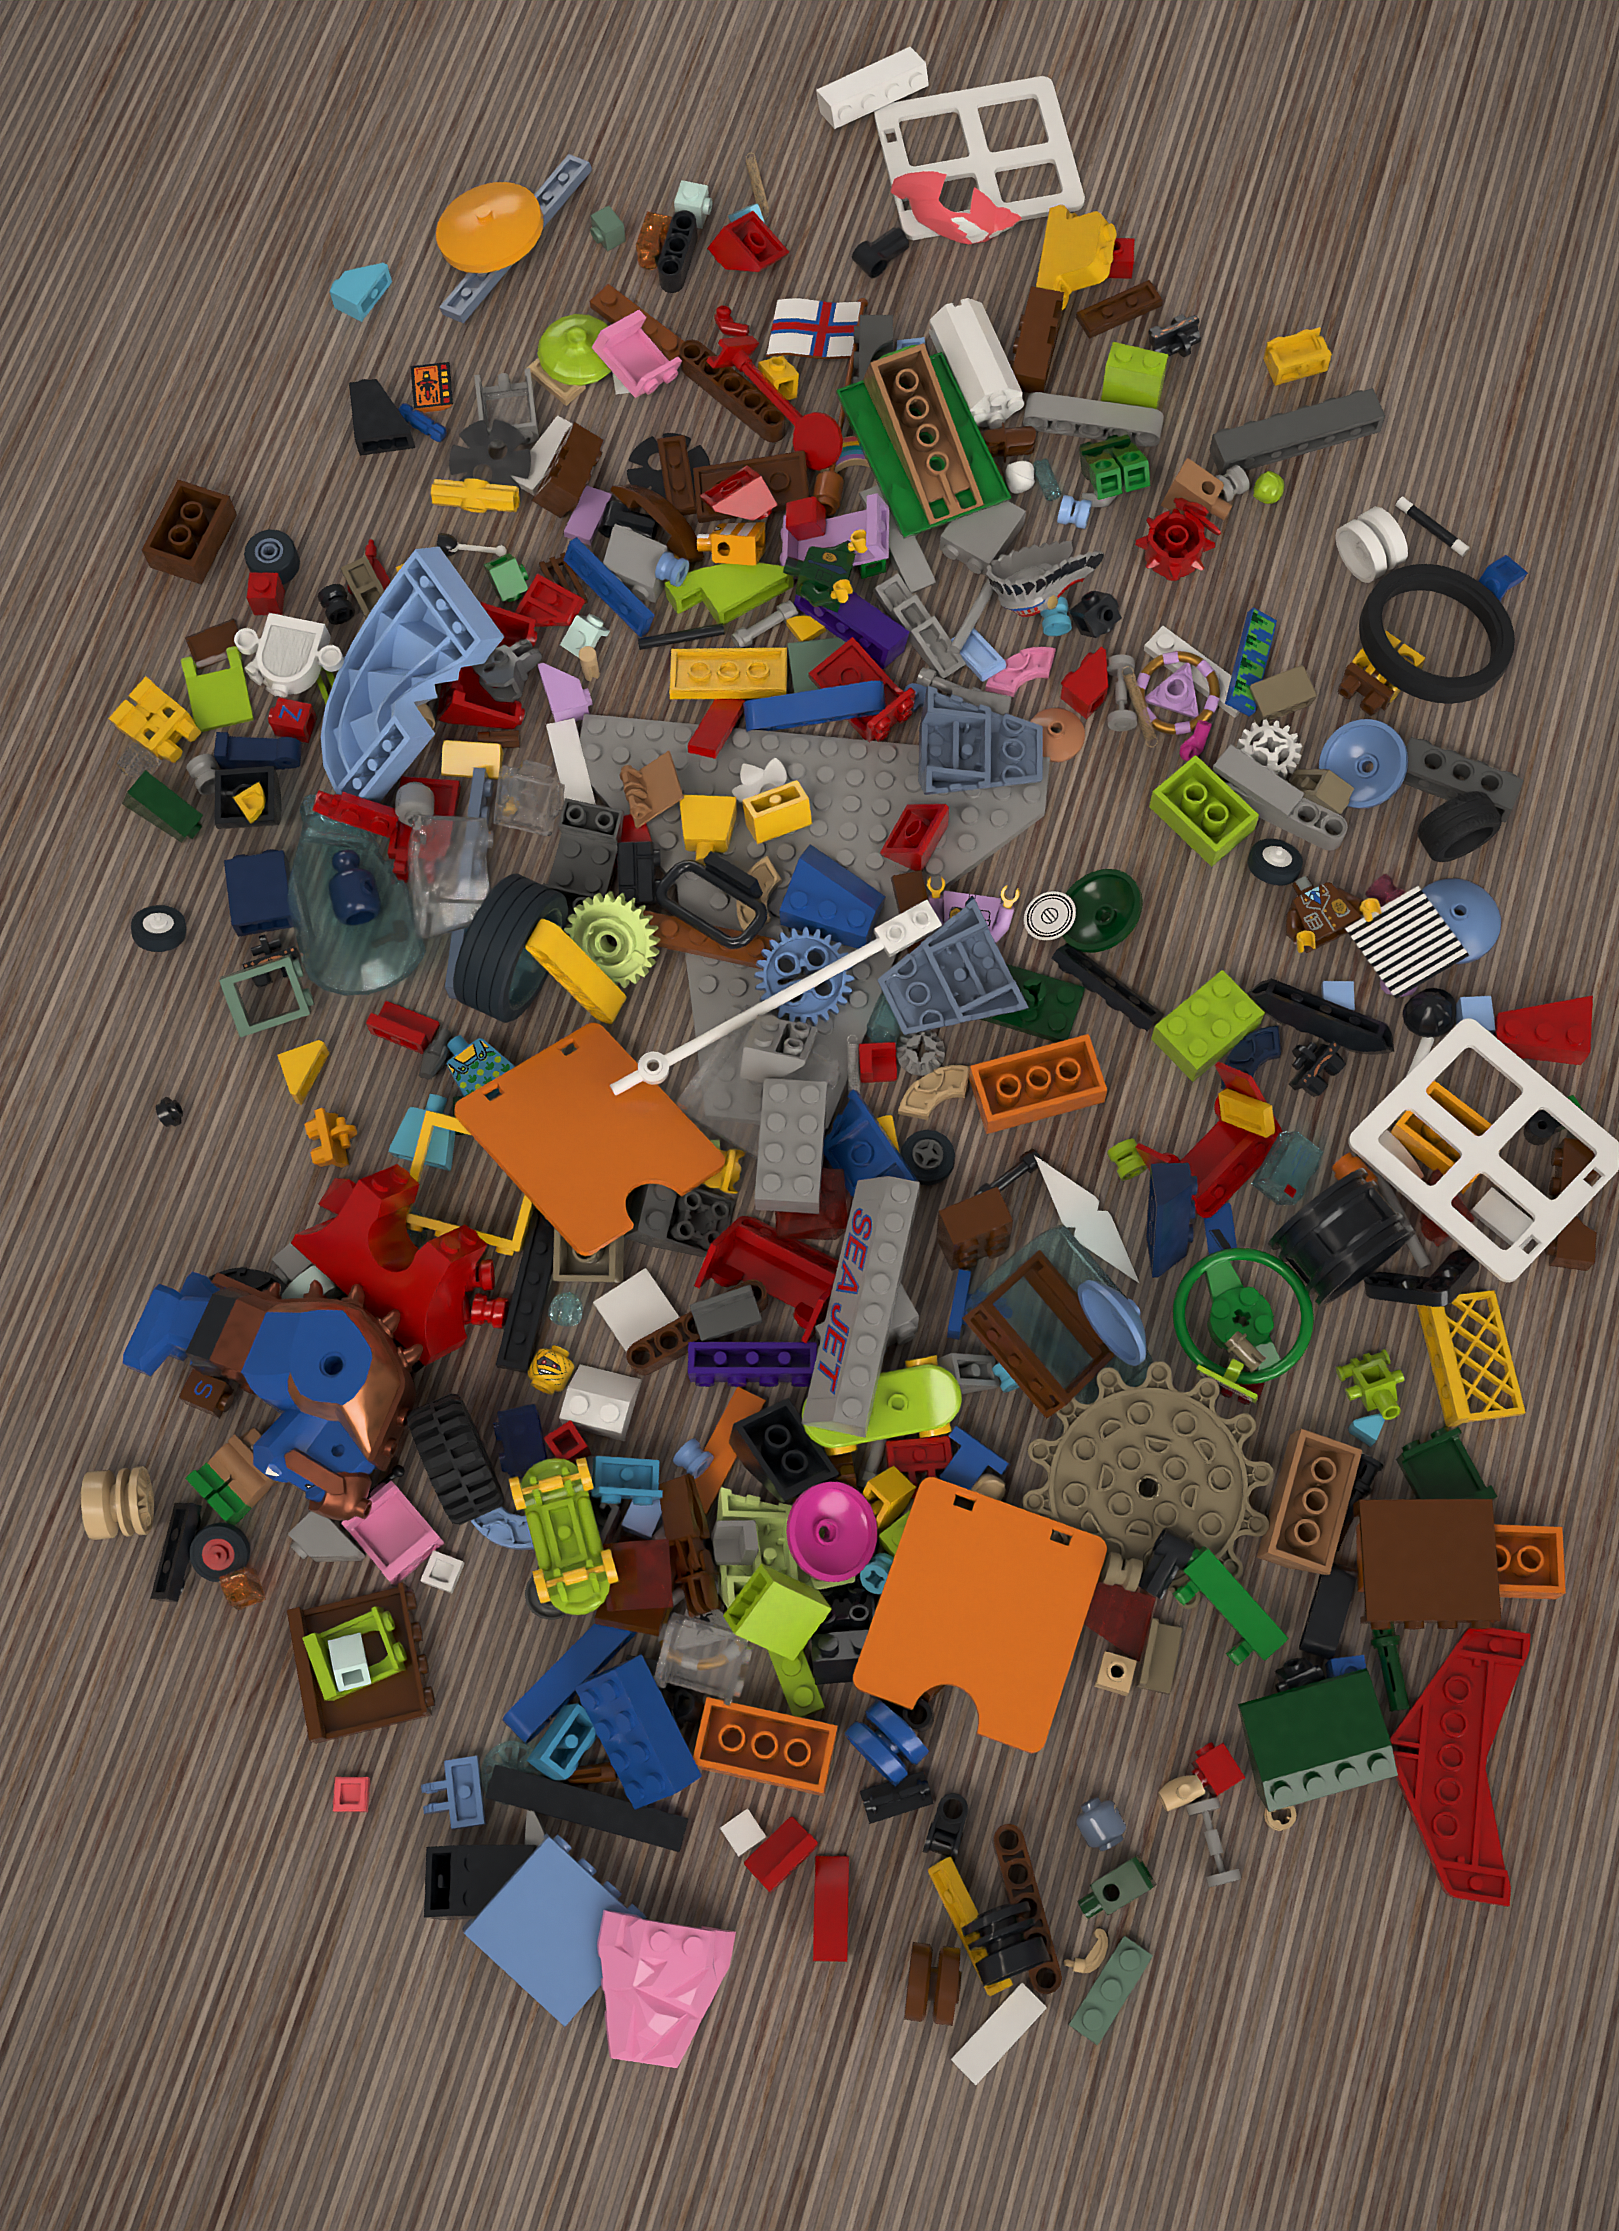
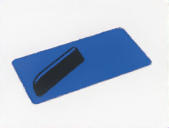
(1220, 1230)

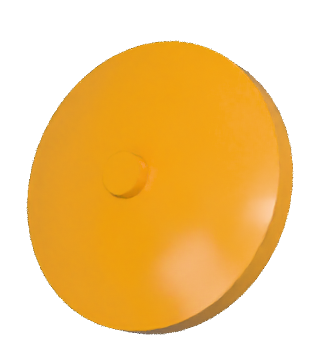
(489, 227)

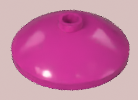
(847, 1526)

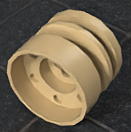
(117, 1503)

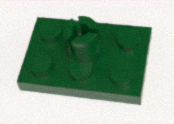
(1050, 1004)

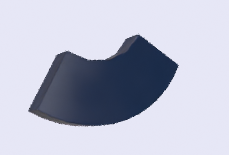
(1254, 1051)

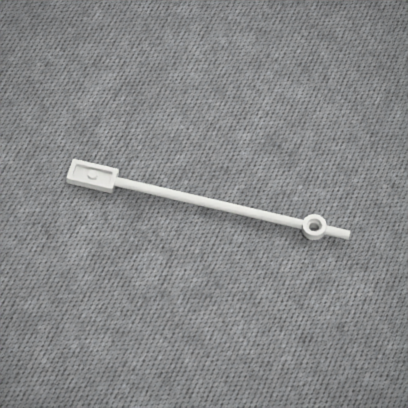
(891, 936)

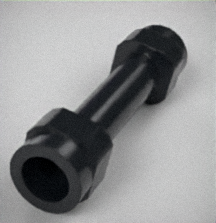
(1026, 1163)

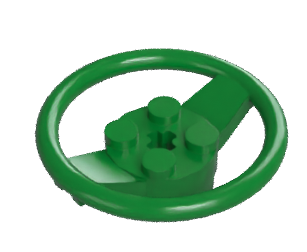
(1232, 1299)

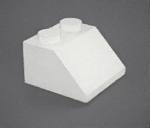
(600, 1402)

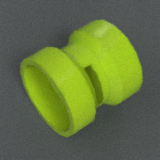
(1127, 1159)

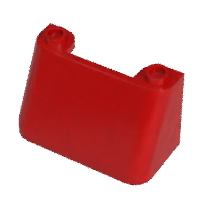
(467, 701)

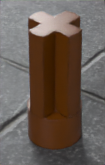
(506, 739)
(593, 1773)

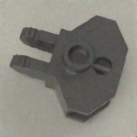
(507, 670)

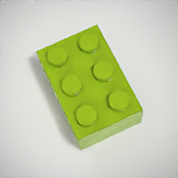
(1203, 810)
(1207, 1025)

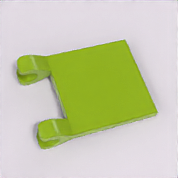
(218, 696)

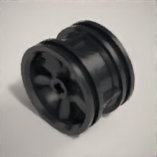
(1341, 1237)

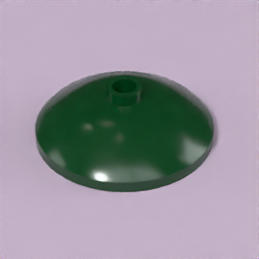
(1098, 898)

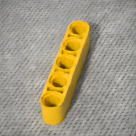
(575, 971)

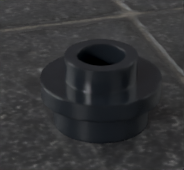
(169, 1112)

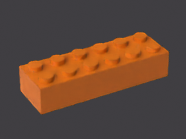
(1527, 1561)

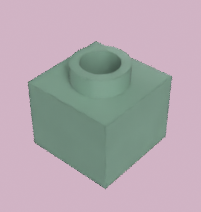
(607, 228)

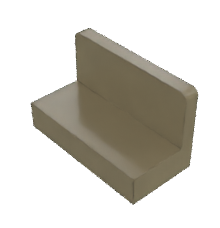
(1282, 694)
(1159, 1657)

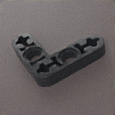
(1432, 1291)

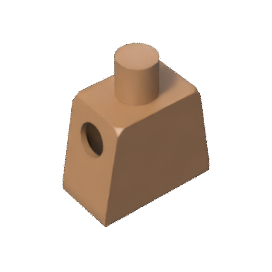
(1197, 486)

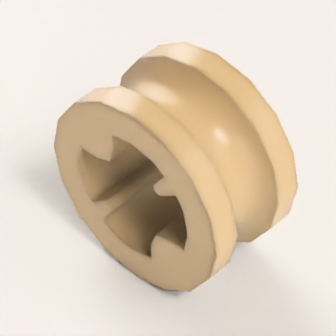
(1276, 1824)

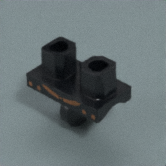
(1177, 337)
(267, 947)
(1324, 1058)

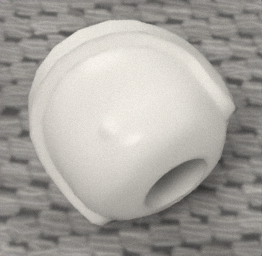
(1019, 476)

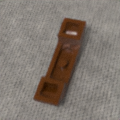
(683, 539)

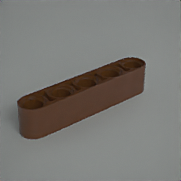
(738, 401)
(681, 1330)
(1030, 1891)

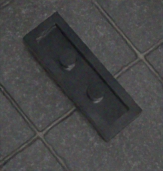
(176, 1552)

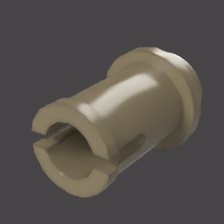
(1245, 1351)

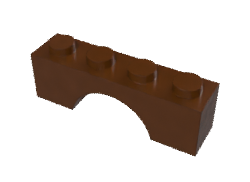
(1576, 1242)

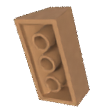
(1310, 1503)

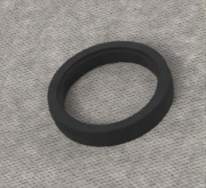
(1464, 590)

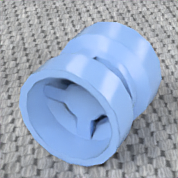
(1080, 515)

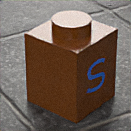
(207, 1394)

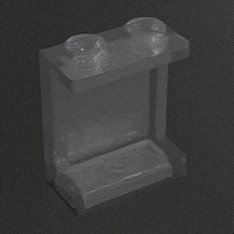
(702, 1658)

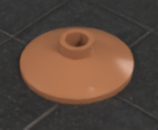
(1066, 743)

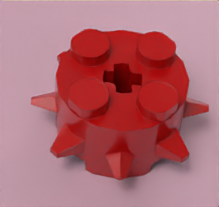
(1174, 544)

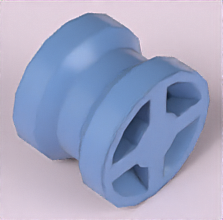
(672, 569)
(693, 1458)

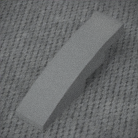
(904, 553)
(924, 631)

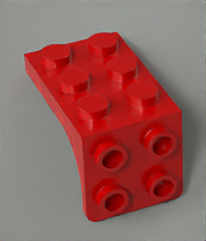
(854, 665)

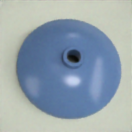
(1355, 747)
(1481, 919)
(1114, 1320)

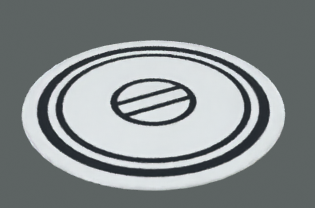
(1049, 915)

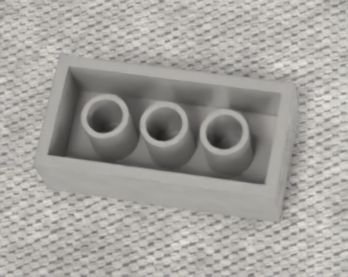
(791, 1146)

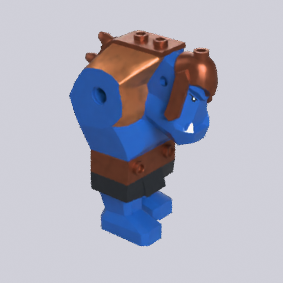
(309, 1358)

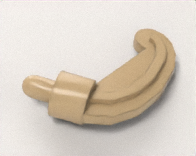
(1094, 1957)

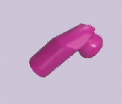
(1195, 744)

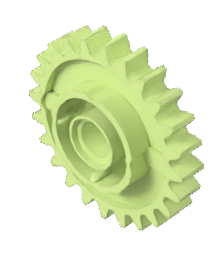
(626, 925)

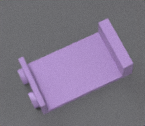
(839, 529)

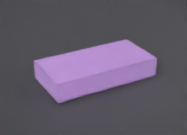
(587, 515)

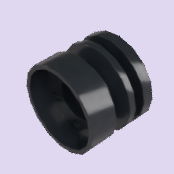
(1005, 1943)

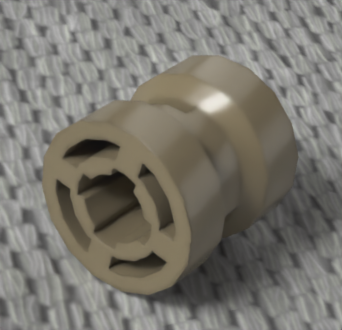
(1122, 1571)

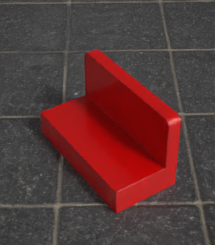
(403, 1027)
(781, 1854)

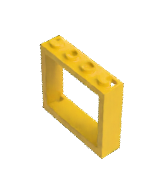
(417, 1222)

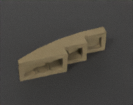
(363, 584)

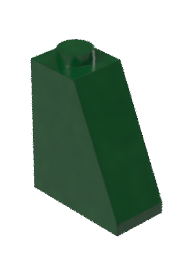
(162, 807)

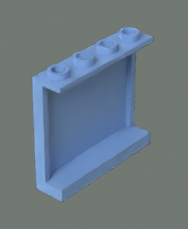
(548, 1927)

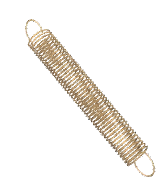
(762, 194)
(1139, 707)

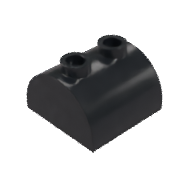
(233, 782)

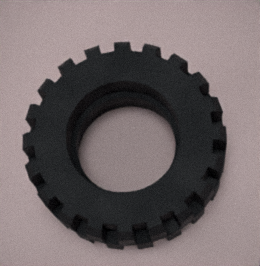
(455, 1459)

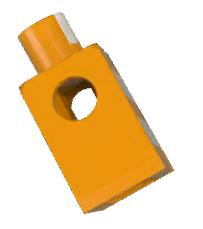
(735, 543)

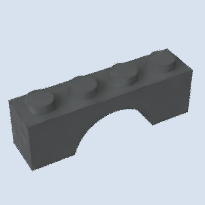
(874, 341)

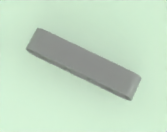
(1092, 418)
(1311, 831)

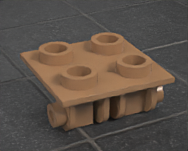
(651, 788)

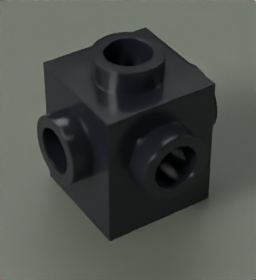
(1095, 614)
(1297, 1673)

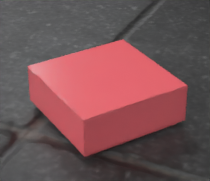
(351, 1794)

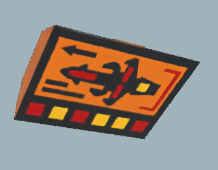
(431, 387)

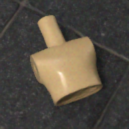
(1180, 1791)

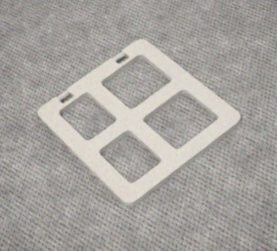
(982, 163)
(1481, 1153)

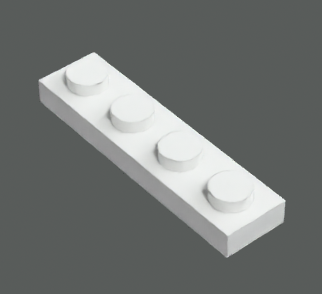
(1166, 641)

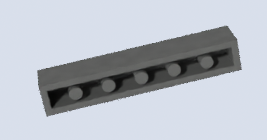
(1298, 431)

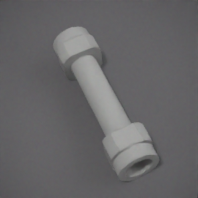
(743, 637)
(929, 677)
(872, 1464)

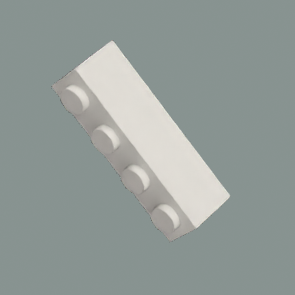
(872, 87)

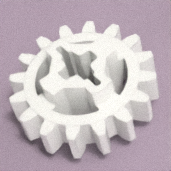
(1273, 747)

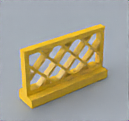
(1447, 1369)

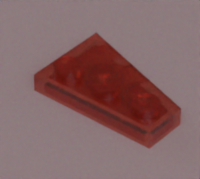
(1120, 1617)

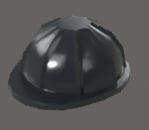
(1430, 1013)

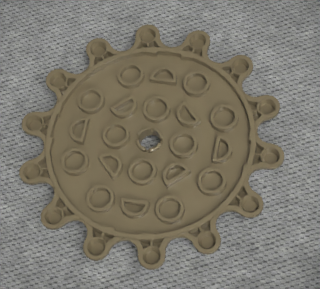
(1157, 1436)

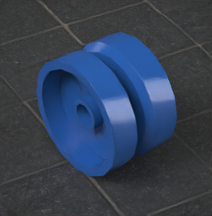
(891, 1738)

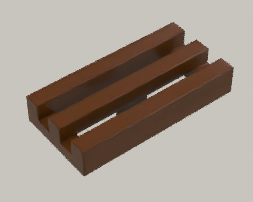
(554, 564)

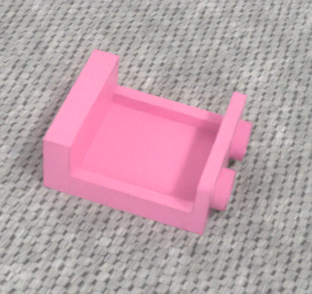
(634, 356)
(394, 1533)

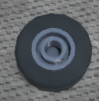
(272, 553)

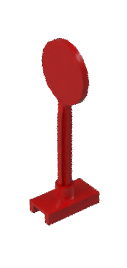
(813, 433)

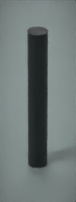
(681, 636)

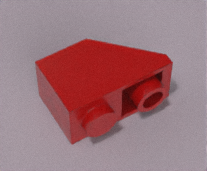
(1088, 685)

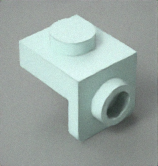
(583, 632)

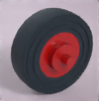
(219, 1550)

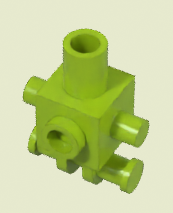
(1373, 1383)

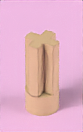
(589, 662)

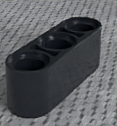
(677, 251)
(1328, 1611)

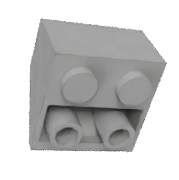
(776, 1048)

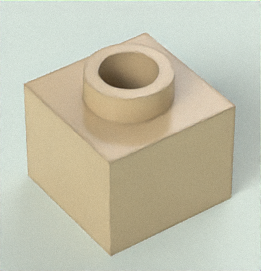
(1107, 1681)

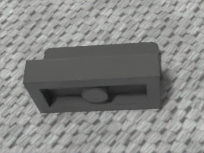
(726, 1313)

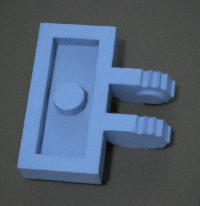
(463, 1792)

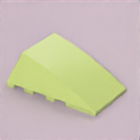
(772, 1544)

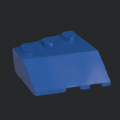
(830, 900)

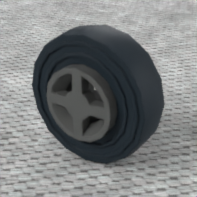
(929, 1146)

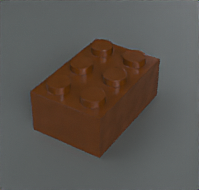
(189, 531)
(974, 1229)

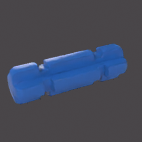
(423, 423)

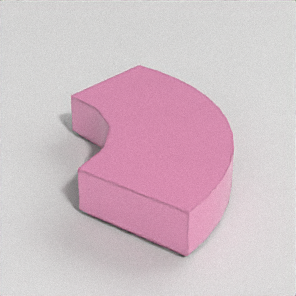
(1022, 667)

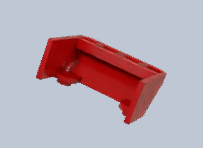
(1225, 1154)
(784, 1266)

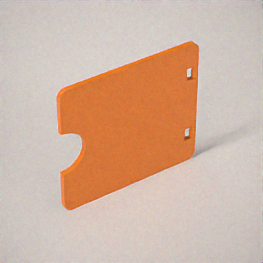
(579, 1144)
(981, 1609)

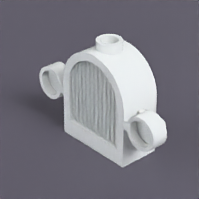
(290, 653)

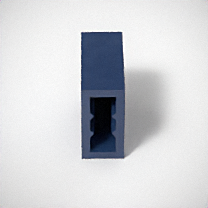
(258, 892)

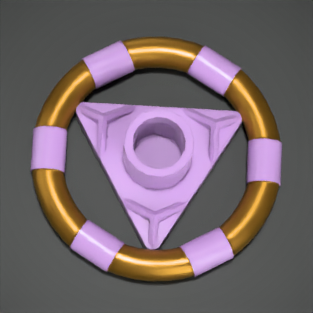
(1178, 691)

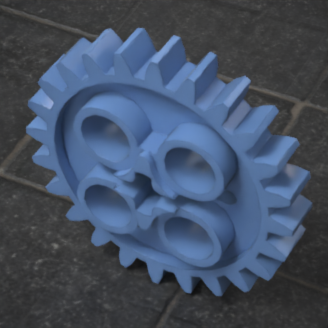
(796, 950)

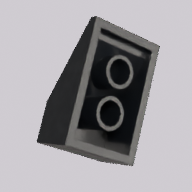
(780, 1451)

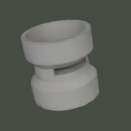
(1234, 482)
(203, 770)

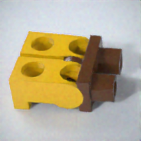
(1363, 678)

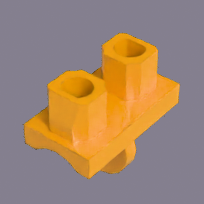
(334, 1138)

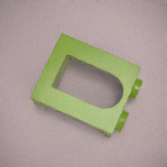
(319, 1655)

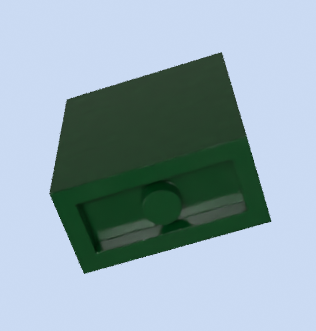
(1442, 1468)

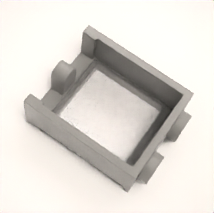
(509, 404)

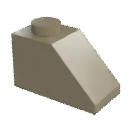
(1323, 788)

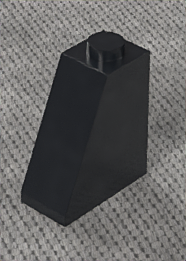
(377, 420)

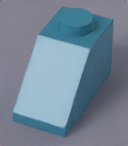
(360, 289)

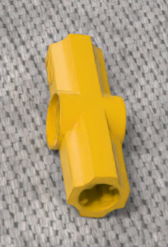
(475, 495)

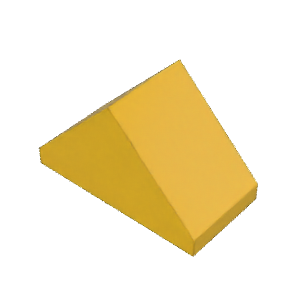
(302, 1067)

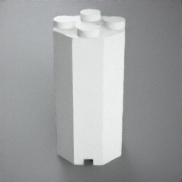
(977, 362)

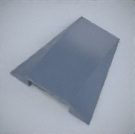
(975, 747)
(952, 977)

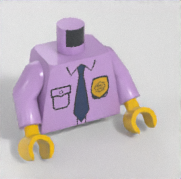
(996, 914)

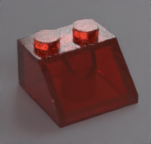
(832, 1215)
(642, 1575)

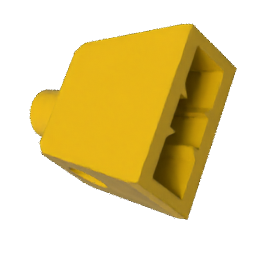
(707, 823)

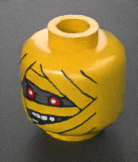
(550, 1370)

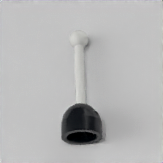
(450, 545)

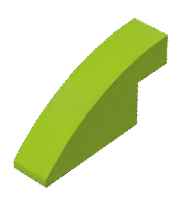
(729, 589)

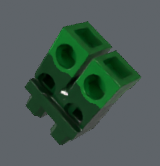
(1113, 461)

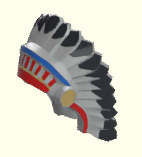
(1038, 576)

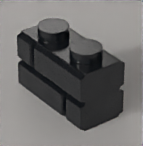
(638, 871)

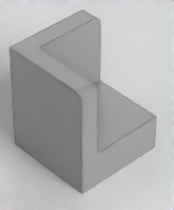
(734, 1542)

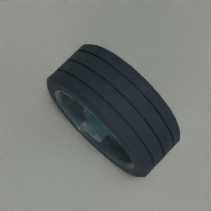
(492, 965)

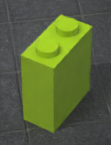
(1134, 376)
(777, 1612)

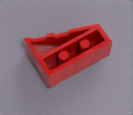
(1548, 1031)

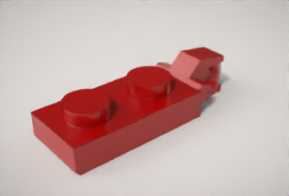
(356, 812)

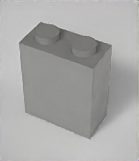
(982, 535)

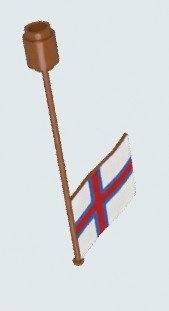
(818, 332)

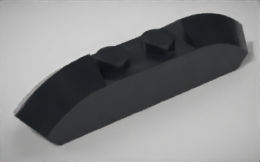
(1322, 1018)

